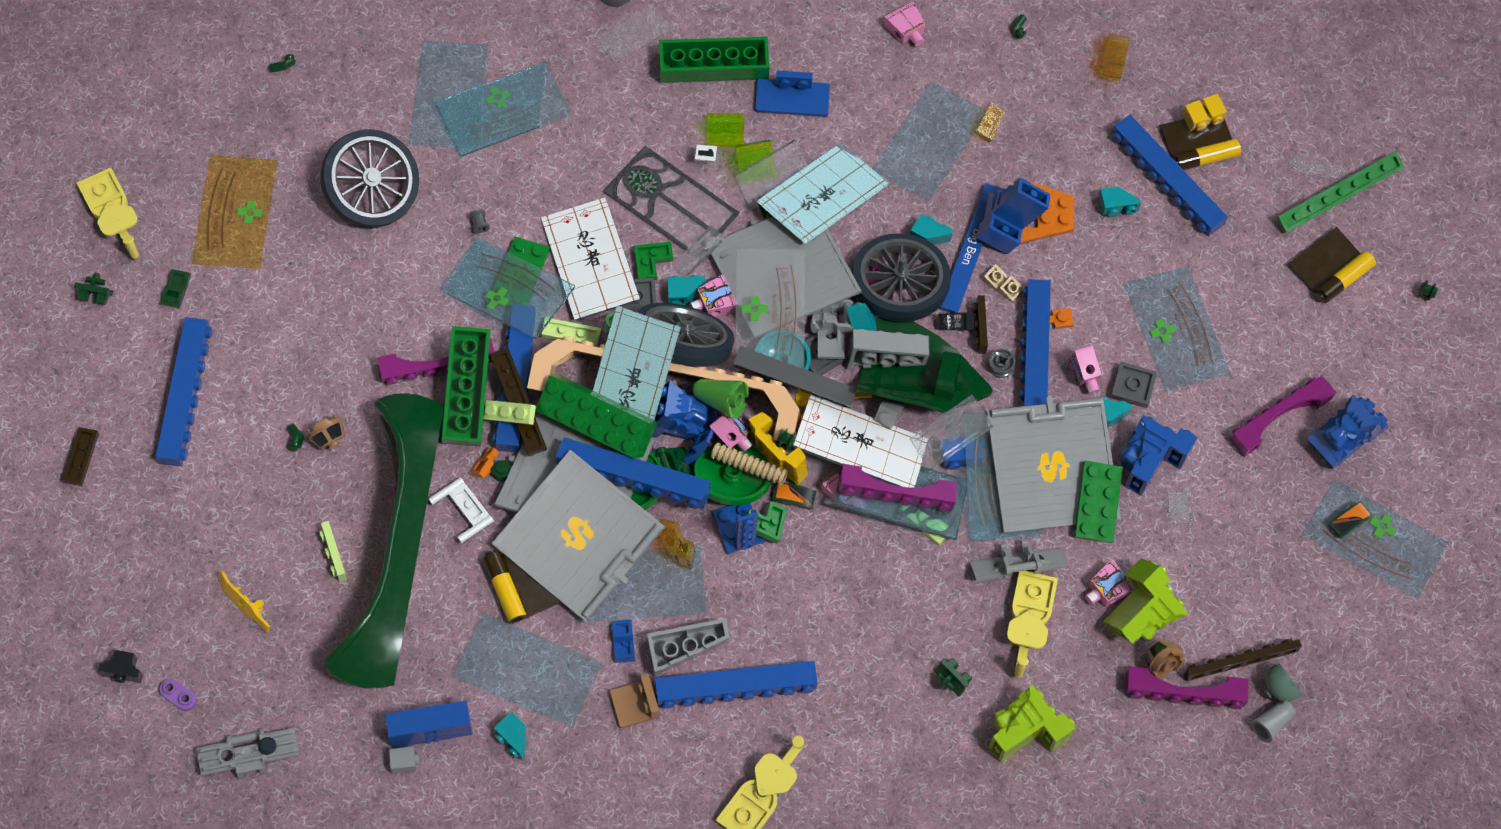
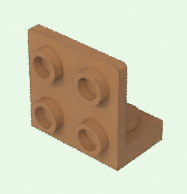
(635, 703)

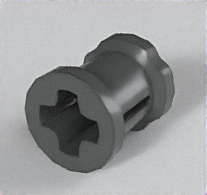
(479, 221)

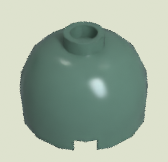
(1280, 684)

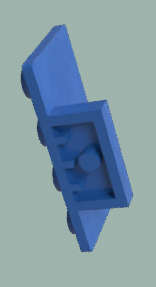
(793, 94)

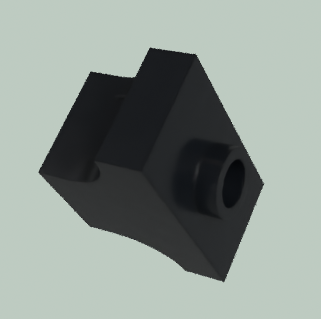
(121, 667)

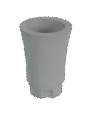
(1273, 720)

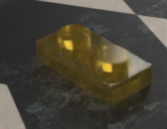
(989, 122)

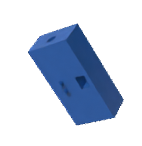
(429, 724)

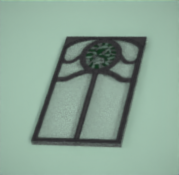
(669, 199)

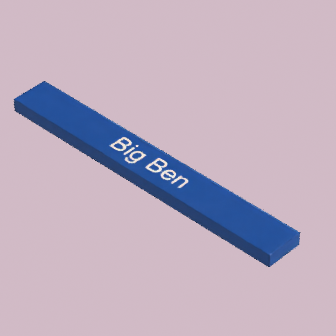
(968, 257)

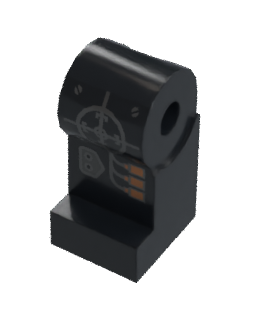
(956, 320)

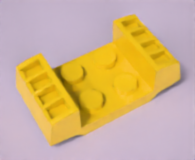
(763, 433)

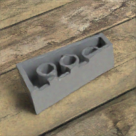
(886, 348)
(685, 643)

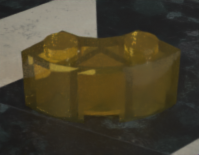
(1114, 56)
(675, 545)

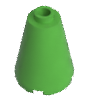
(722, 395)

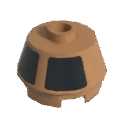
(327, 432)
(1164, 657)

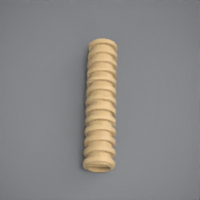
(748, 463)

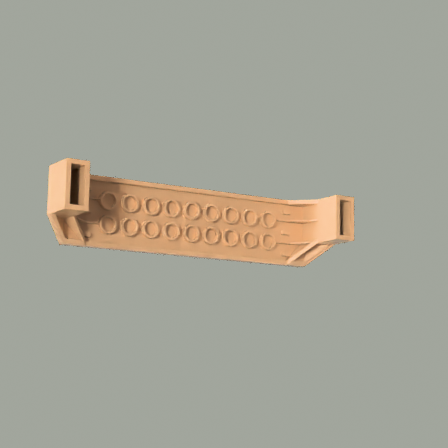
(562, 350)

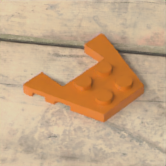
(1055, 220)

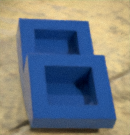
(699, 446)
(623, 641)

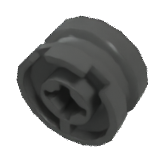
(1000, 370)

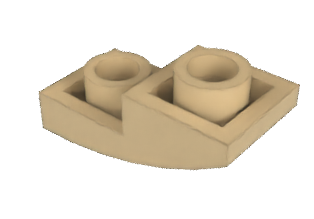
(1005, 285)

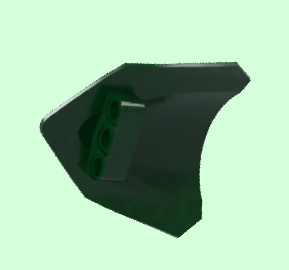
(937, 385)

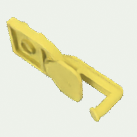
(110, 207)
(1031, 611)
(773, 777)

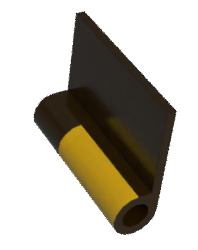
(1200, 147)
(1331, 265)
(516, 590)

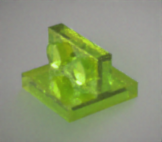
(725, 129)
(751, 152)

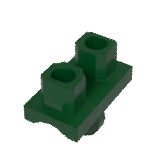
(84, 290)
(951, 678)

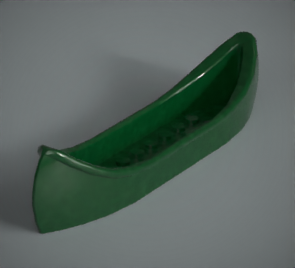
(373, 647)

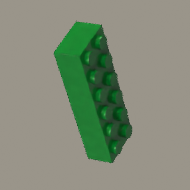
(714, 59)
(466, 386)
(596, 416)

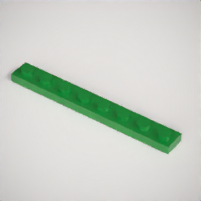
(1339, 192)

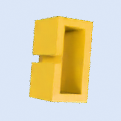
(1200, 115)

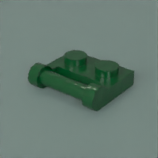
(674, 459)

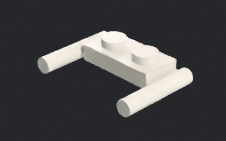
(467, 504)

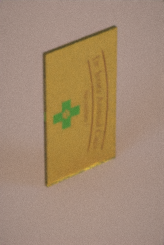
(235, 212)

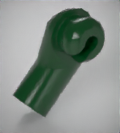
(1017, 26)
(281, 66)
(297, 437)

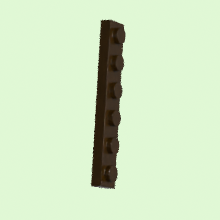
(516, 393)
(1249, 657)

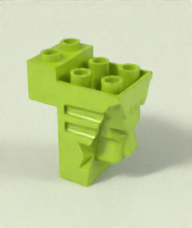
(1148, 606)
(1027, 720)

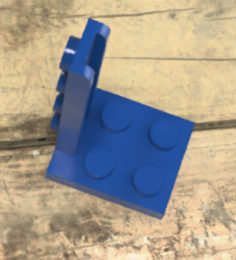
(737, 528)

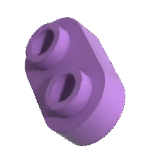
(177, 694)

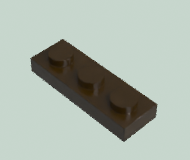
(980, 324)
(80, 456)

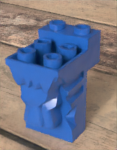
(1010, 212)
(682, 414)
(1348, 430)
(1149, 447)

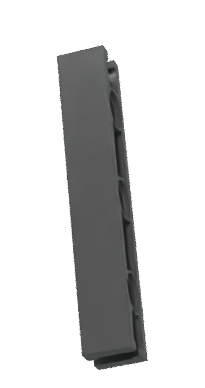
(794, 377)

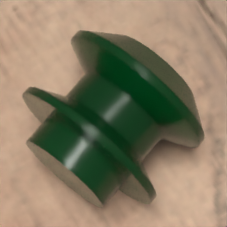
(1428, 290)
(787, 438)
(501, 470)

